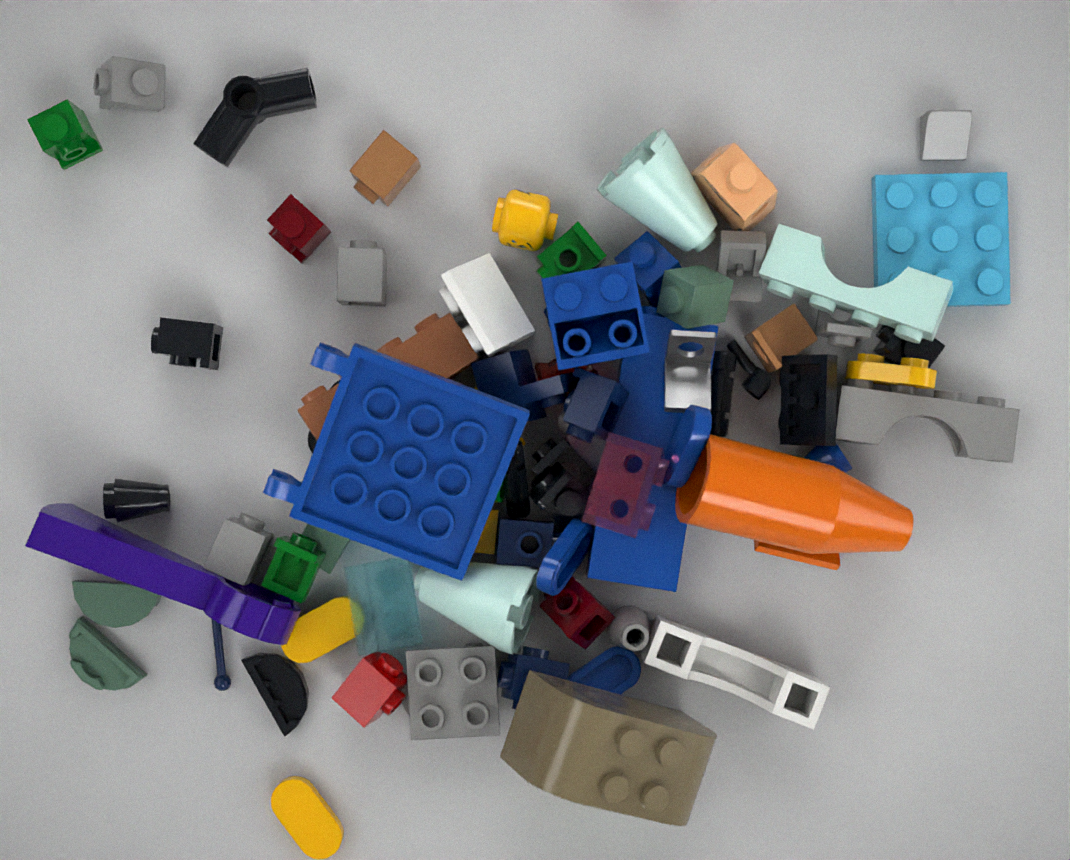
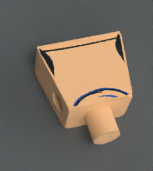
(735, 187)

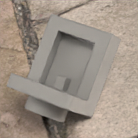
(130, 84)
(740, 260)

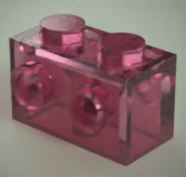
(617, 483)

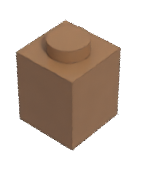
(384, 169)

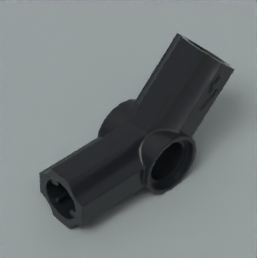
(276, 96)

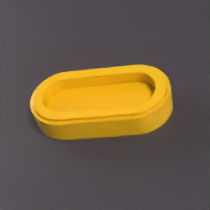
(320, 631)
(307, 817)

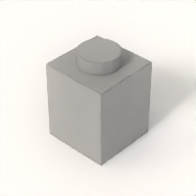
(362, 274)
(239, 549)

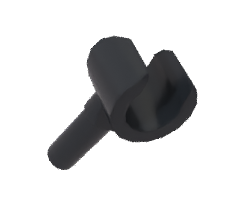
(758, 380)

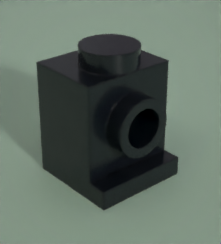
(187, 342)

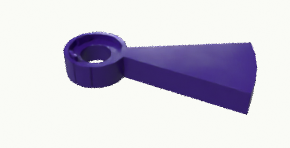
(113, 551)

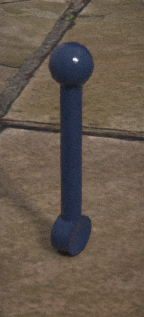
(222, 680)

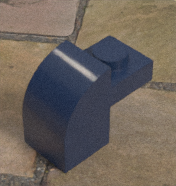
(514, 380)

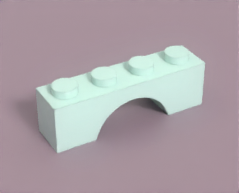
(909, 303)

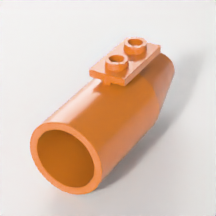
(789, 505)

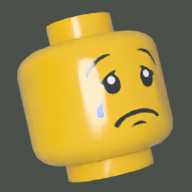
(524, 220)

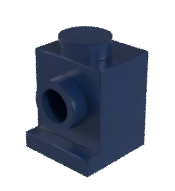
(593, 406)

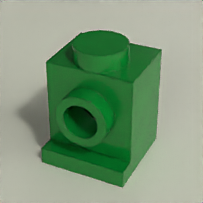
(65, 134)
(579, 243)

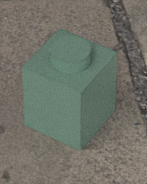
(694, 296)

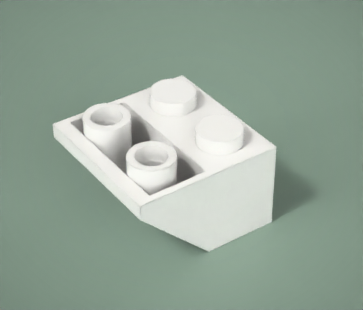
(487, 305)

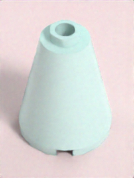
(661, 193)
(489, 602)

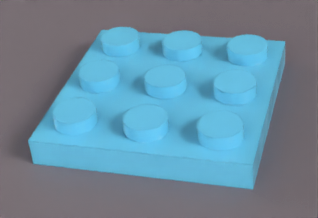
(945, 228)

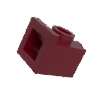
(297, 229)
(577, 613)

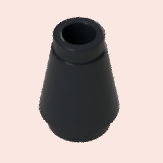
(134, 499)

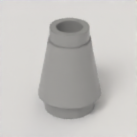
(627, 619)

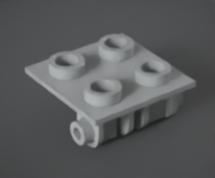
(453, 692)

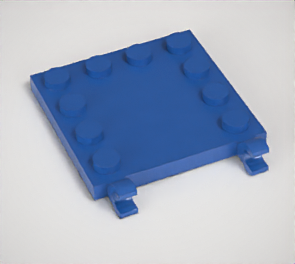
(404, 460)

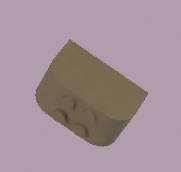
(607, 749)

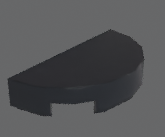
(281, 688)

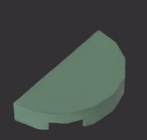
(114, 602)
(99, 660)

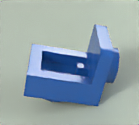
(649, 264)

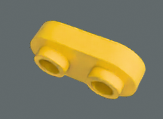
(910, 373)

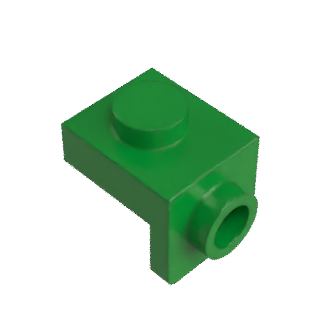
(293, 567)

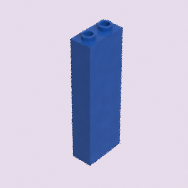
(656, 554)

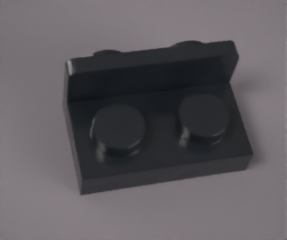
(808, 400)

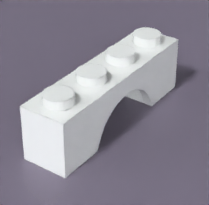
(735, 670)

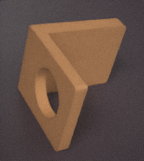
(781, 336)

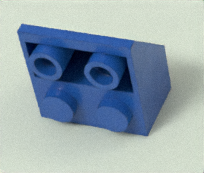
(595, 315)

